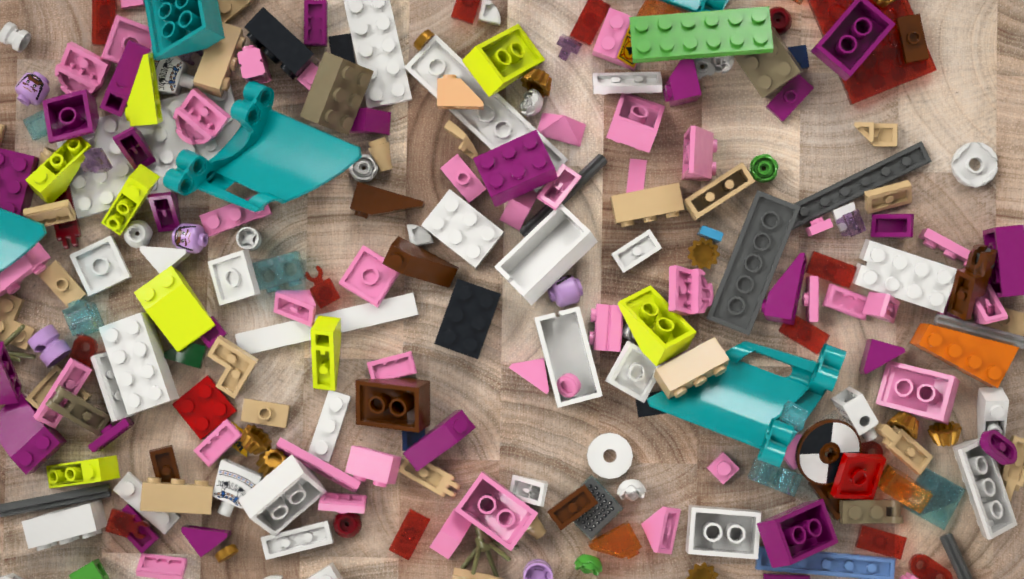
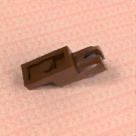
(971, 281)

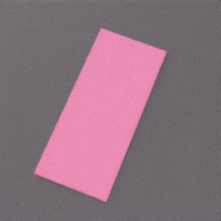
(636, 175)

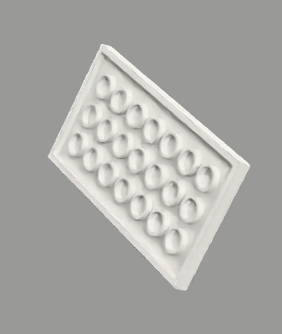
(97, 191)

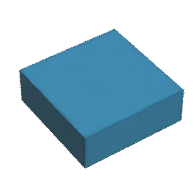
(710, 233)

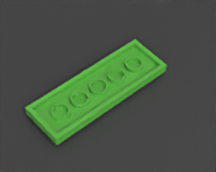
(701, 34)

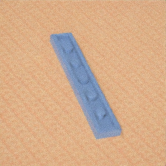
(835, 565)

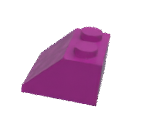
(682, 84)
(70, 115)

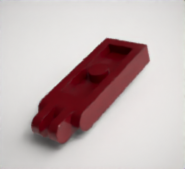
(70, 229)

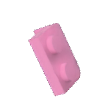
(81, 70)
(199, 118)
(688, 291)

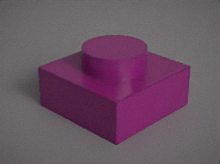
(210, 336)

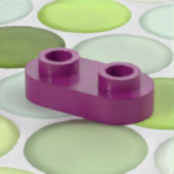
(998, 447)

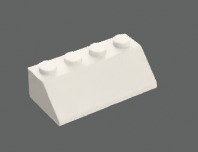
(984, 489)

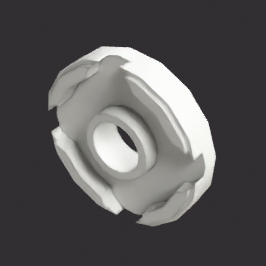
(962, 170)
(609, 469)

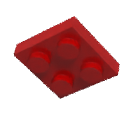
(204, 407)
(858, 476)

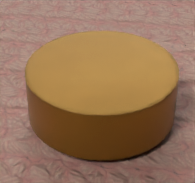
(423, 39)
(226, 553)

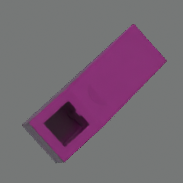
(122, 81)

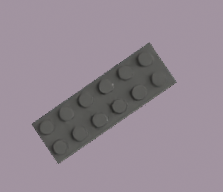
(753, 262)

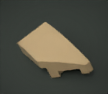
(879, 133)
(466, 146)

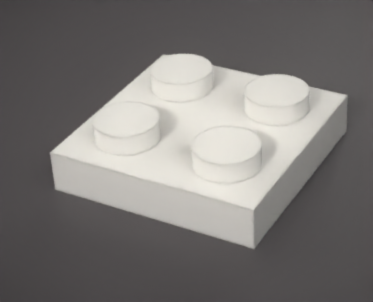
(100, 266)
(234, 277)
(633, 372)

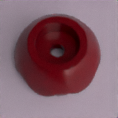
(784, 17)
(347, 531)

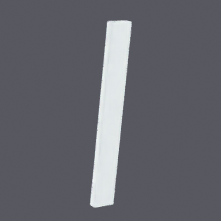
(351, 319)

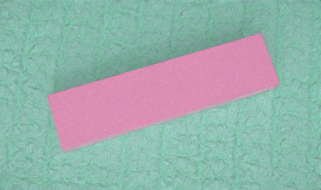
(319, 465)

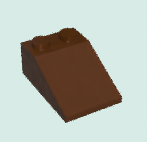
(393, 403)

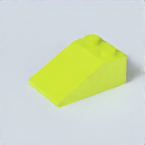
(502, 59)
(175, 308)
(655, 329)

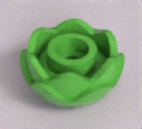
(763, 161)
(588, 564)

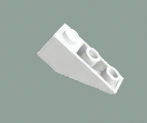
(992, 410)

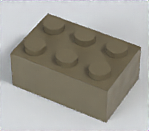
(770, 70)
(336, 93)

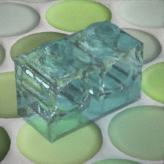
(278, 265)
(82, 317)
(775, 477)

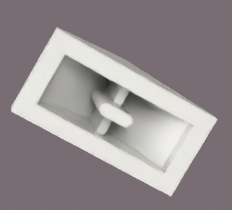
(163, 258)
(529, 489)

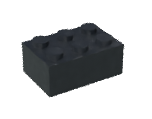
(279, 44)
(467, 318)

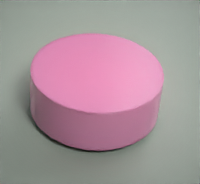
(568, 385)

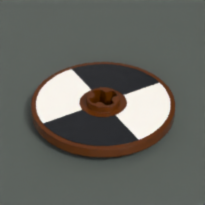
(819, 439)

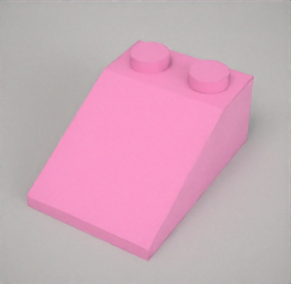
(698, 154)
(918, 391)
(496, 511)

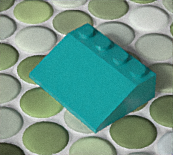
(183, 26)

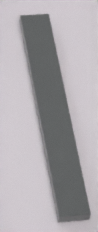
(864, 180)

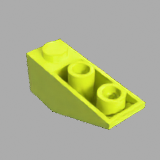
(58, 170)
(130, 199)
(83, 471)

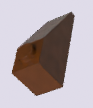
(377, 201)
(419, 263)

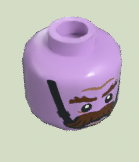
(32, 88)
(190, 237)
(566, 291)

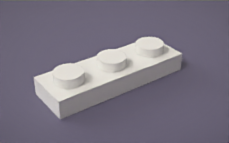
(627, 82)
(109, 387)
(329, 425)
(130, 490)
(297, 540)

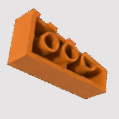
(973, 355)

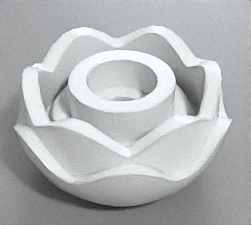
(722, 64)
(532, 103)
(367, 174)
(144, 230)
(631, 490)

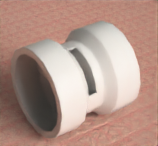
(17, 38)
(245, 238)

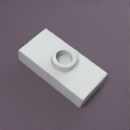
(636, 251)

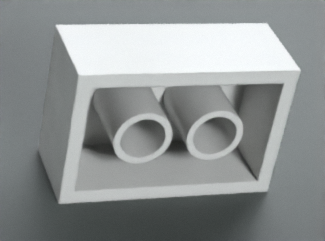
(462, 229)
(282, 495)
(65, 525)
(723, 532)

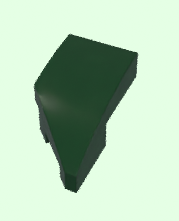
(191, 355)

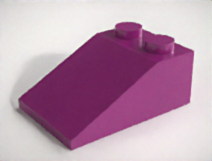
(25, 438)

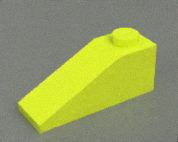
(144, 100)
(325, 352)

